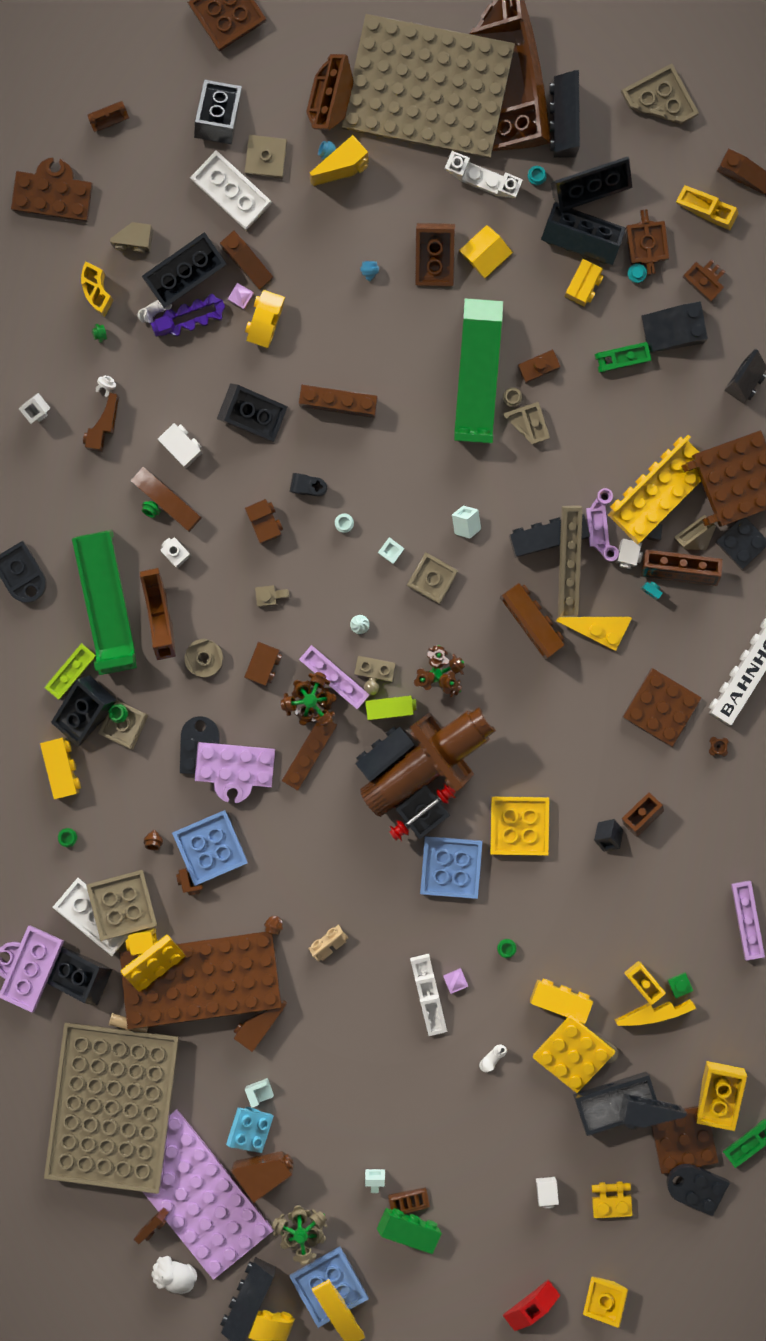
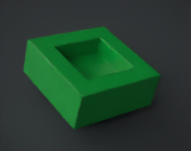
(680, 985)

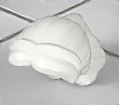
(173, 1275)

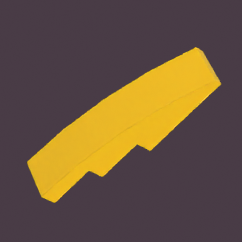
(646, 1014)
(338, 1312)

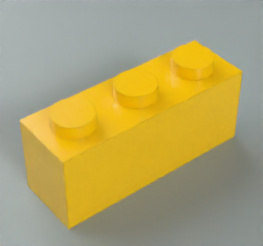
(60, 768)
(561, 1000)

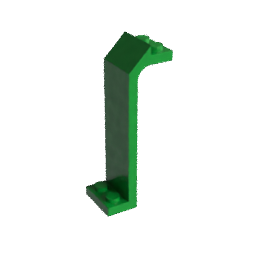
(478, 370)
(105, 602)

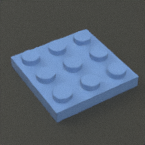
(210, 847)
(451, 867)
(332, 1267)

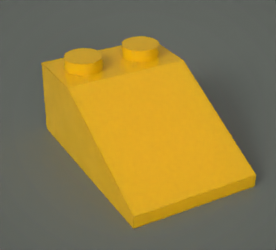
(342, 163)
(721, 1095)

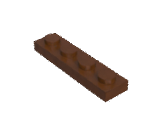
(308, 755)

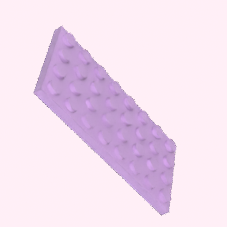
(205, 1201)

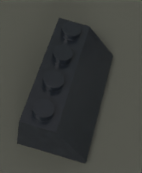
(565, 115)
(592, 184)
(583, 234)
(184, 270)
(248, 1301)

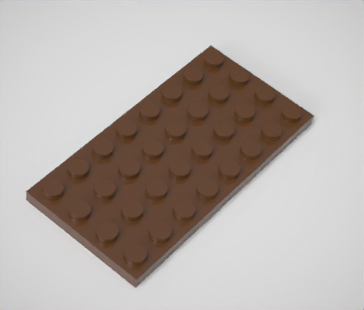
(210, 982)

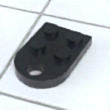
(20, 572)
(190, 739)
(698, 1188)

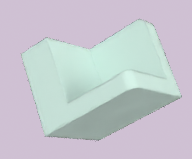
(466, 522)
(259, 1092)

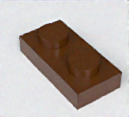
(156, 1222)

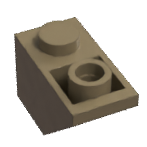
(135, 237)

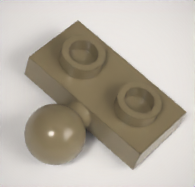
(374, 670)

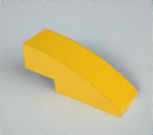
(707, 207)

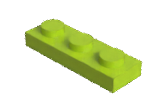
(70, 671)

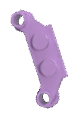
(598, 526)

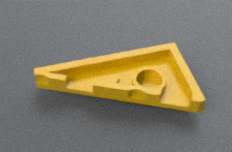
(603, 630)

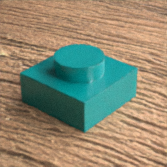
(652, 590)

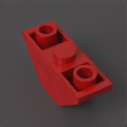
(532, 1306)

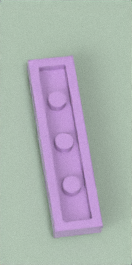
(338, 680)
(747, 920)

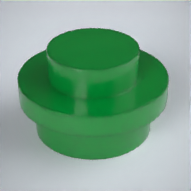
(99, 333)
(150, 509)
(118, 713)
(67, 837)
(506, 948)

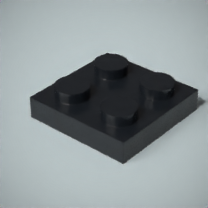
(742, 542)

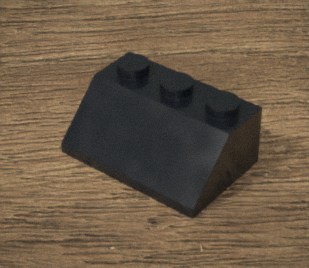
(384, 753)

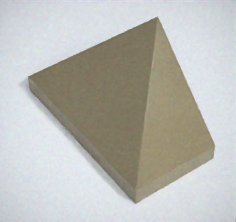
(696, 535)

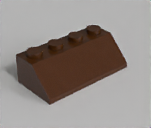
(532, 621)

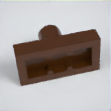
(539, 366)

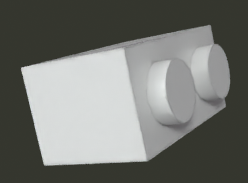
(179, 445)

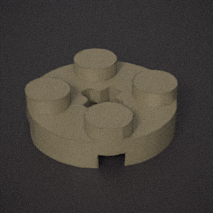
(198, 667)

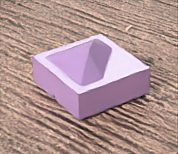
(240, 296)
(455, 980)

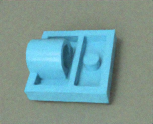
(249, 1129)

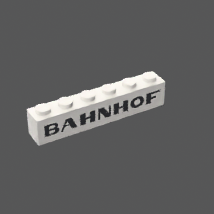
(742, 680)

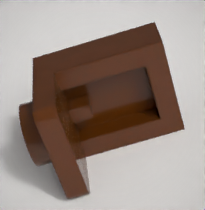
(183, 879)

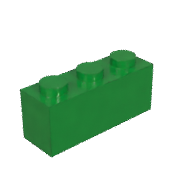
(409, 1230)

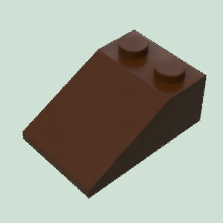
(435, 254)

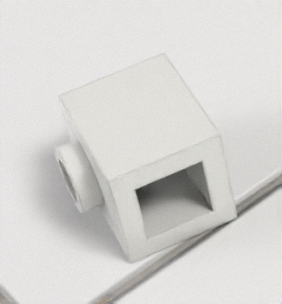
(35, 409)
(175, 552)
(629, 554)
(547, 1192)

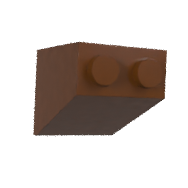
(262, 1173)

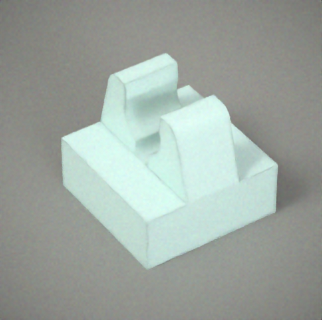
(375, 1178)

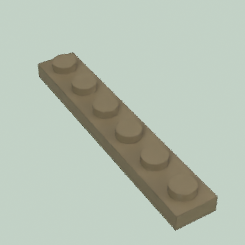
(570, 561)

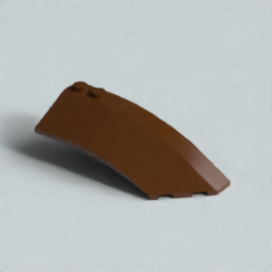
(524, 107)

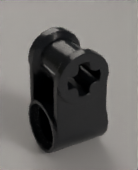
(304, 485)

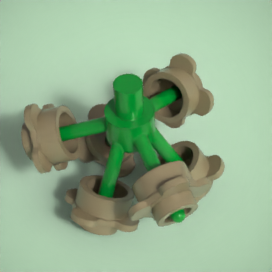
(292, 1237)

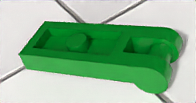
(623, 357)
(746, 1145)

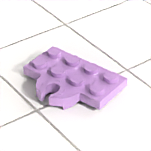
(234, 768)
(28, 967)

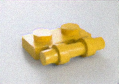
(611, 1206)

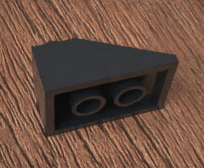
(217, 112)
(675, 327)
(747, 377)
(252, 412)
(83, 710)
(79, 976)
(645, 1112)

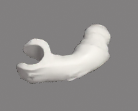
(147, 313)
(490, 1060)

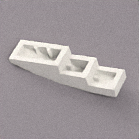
(428, 994)

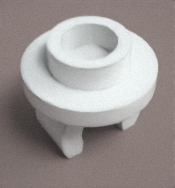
(107, 383)

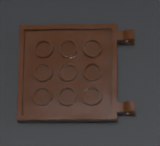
(733, 478)

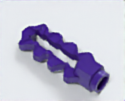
(165, 324)

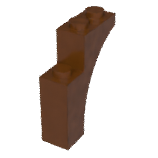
(158, 614)

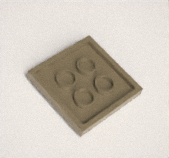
(121, 905)

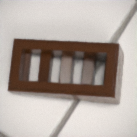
(406, 1194)

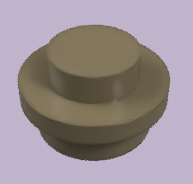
(512, 397)

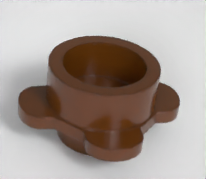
(723, 746)

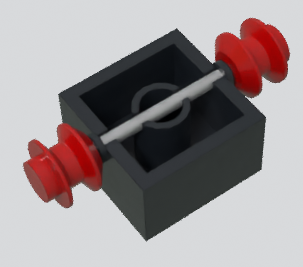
(422, 812)

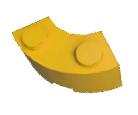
(93, 287)
(265, 318)
(271, 1326)

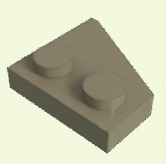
(529, 422)

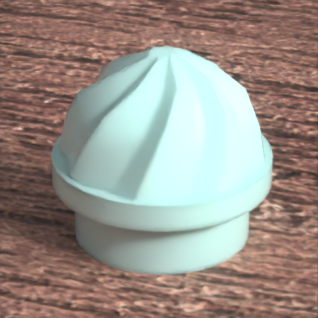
(359, 624)

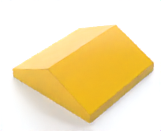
(486, 251)
(605, 1301)

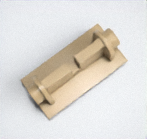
(334, 937)

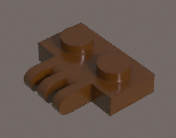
(705, 279)

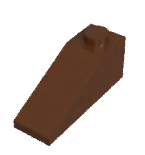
(743, 171)
(246, 260)
(256, 1027)

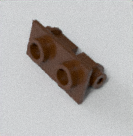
(108, 116)

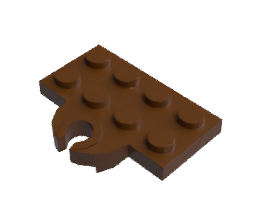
(52, 192)

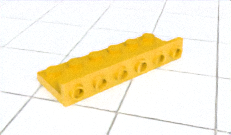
(657, 492)

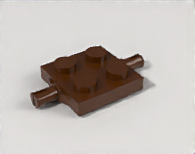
(647, 242)

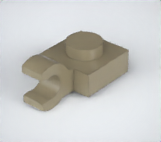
(267, 595)

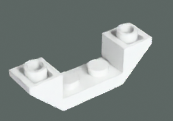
(481, 178)

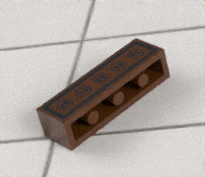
(338, 401)
(681, 567)

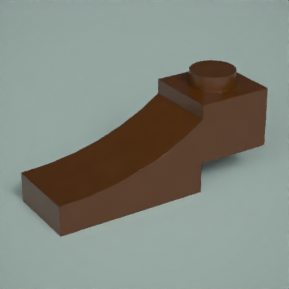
(95, 437)

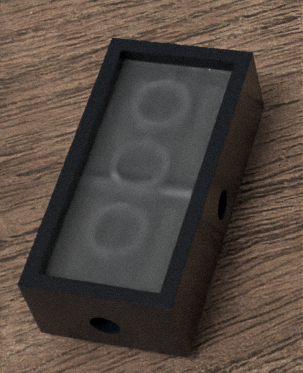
(601, 1105)

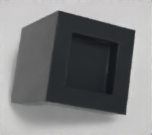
(608, 835)

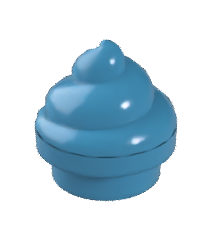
(326, 149)
(369, 269)

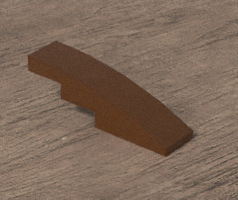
(166, 499)

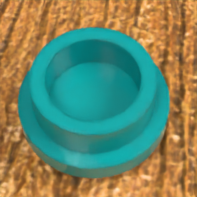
(537, 175)
(637, 273)

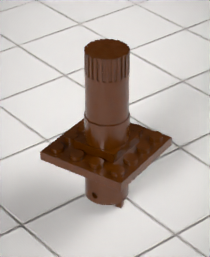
(438, 754)

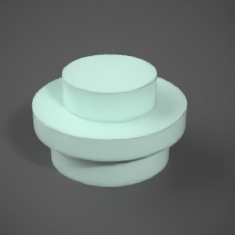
(344, 523)

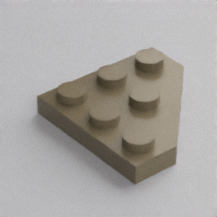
(661, 96)

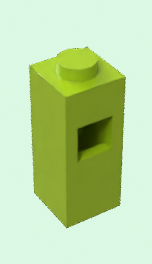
(390, 707)

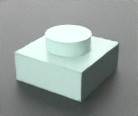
(391, 550)

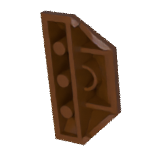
(330, 93)

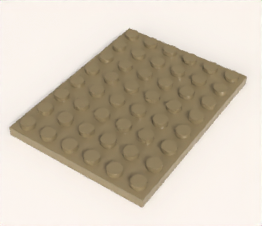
(428, 85)
(111, 1107)

